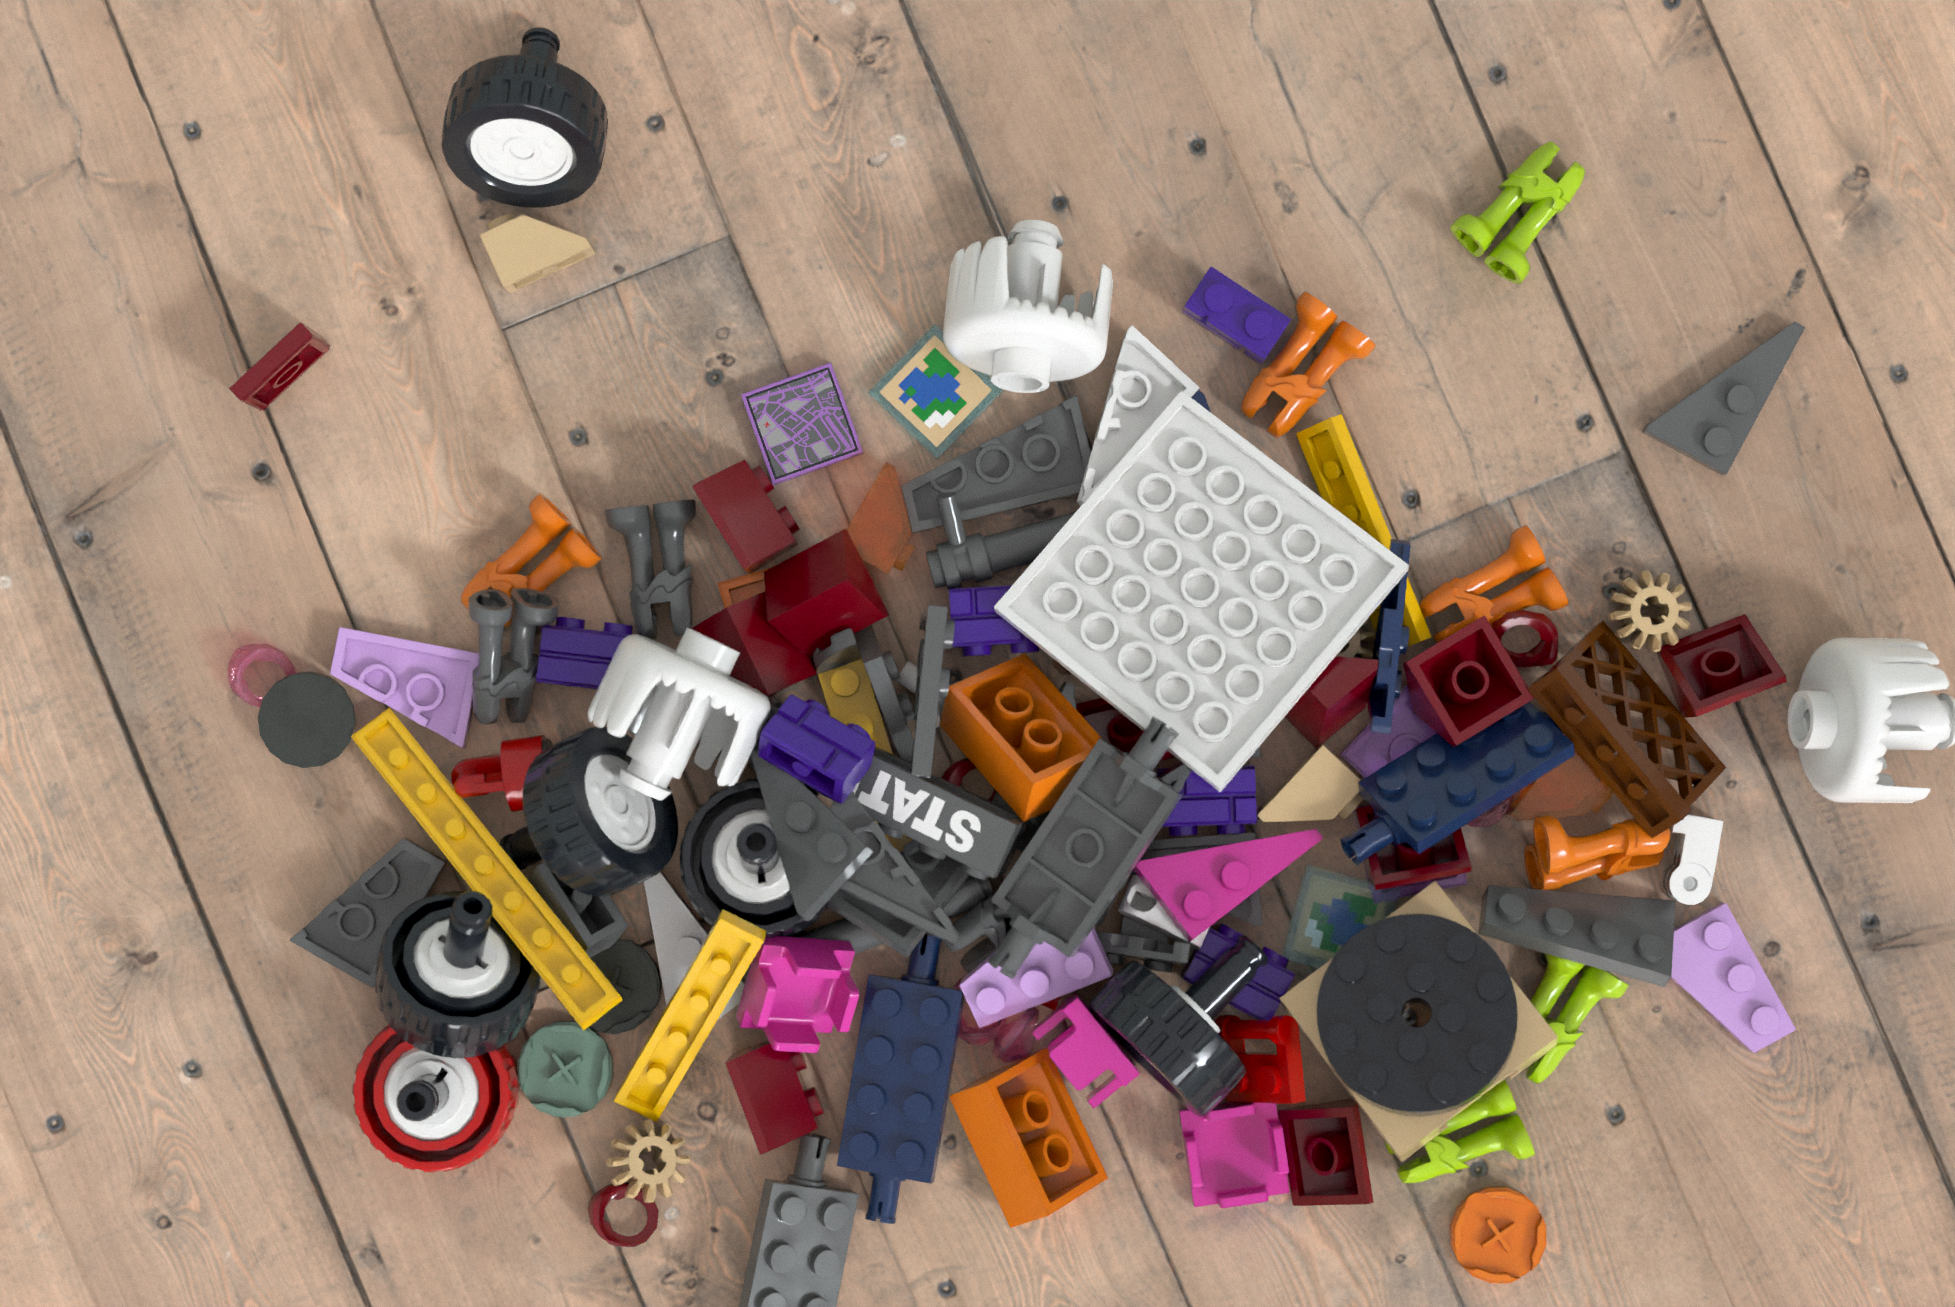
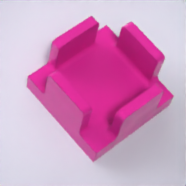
(799, 990)
(1086, 1050)
(1235, 1154)

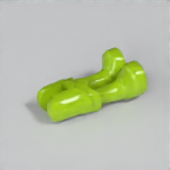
(1523, 187)
(1591, 987)
(1448, 1155)

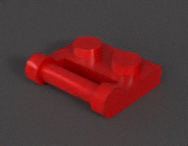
(1268, 1075)

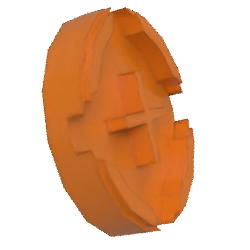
(1497, 1234)

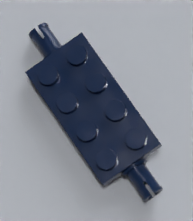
(1446, 786)
(901, 1079)

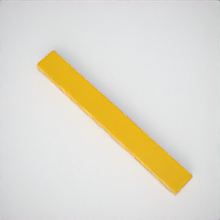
(487, 869)

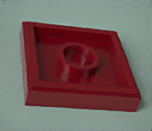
(280, 367)

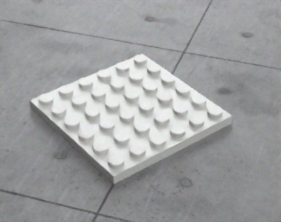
(1201, 589)

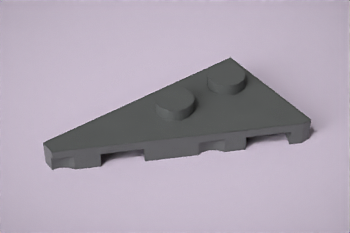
(1720, 414)
(931, 684)
(895, 707)
(811, 840)

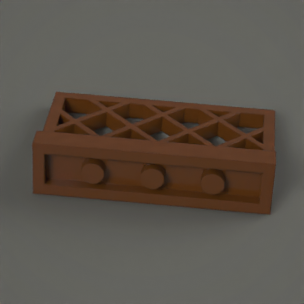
(1610, 742)

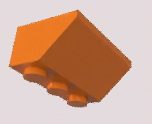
(1018, 733)
(1028, 1138)

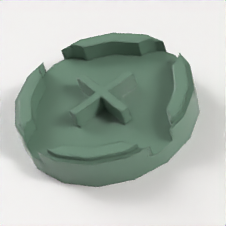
(565, 1069)

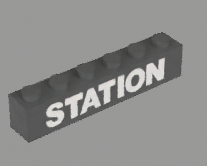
(935, 814)

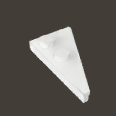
(1137, 395)
(676, 936)

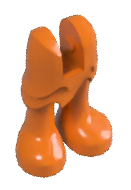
(1305, 389)
(546, 526)
(1521, 556)
(1564, 859)

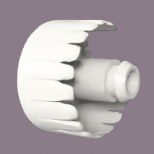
(1008, 317)
(1864, 701)
(673, 703)

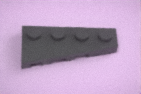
(1592, 929)

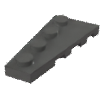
(1016, 470)

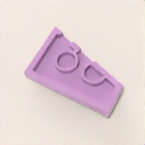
(412, 677)
(1040, 978)
(1726, 978)

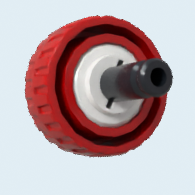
(431, 1107)

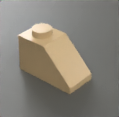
(530, 249)
(1314, 791)

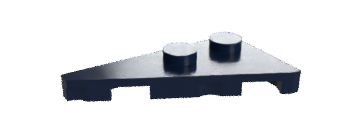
(1389, 642)

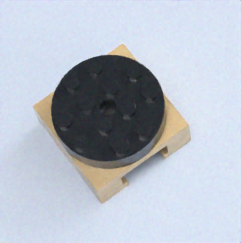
(1418, 1076)

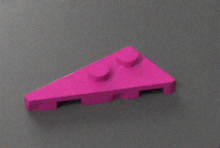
(1210, 882)

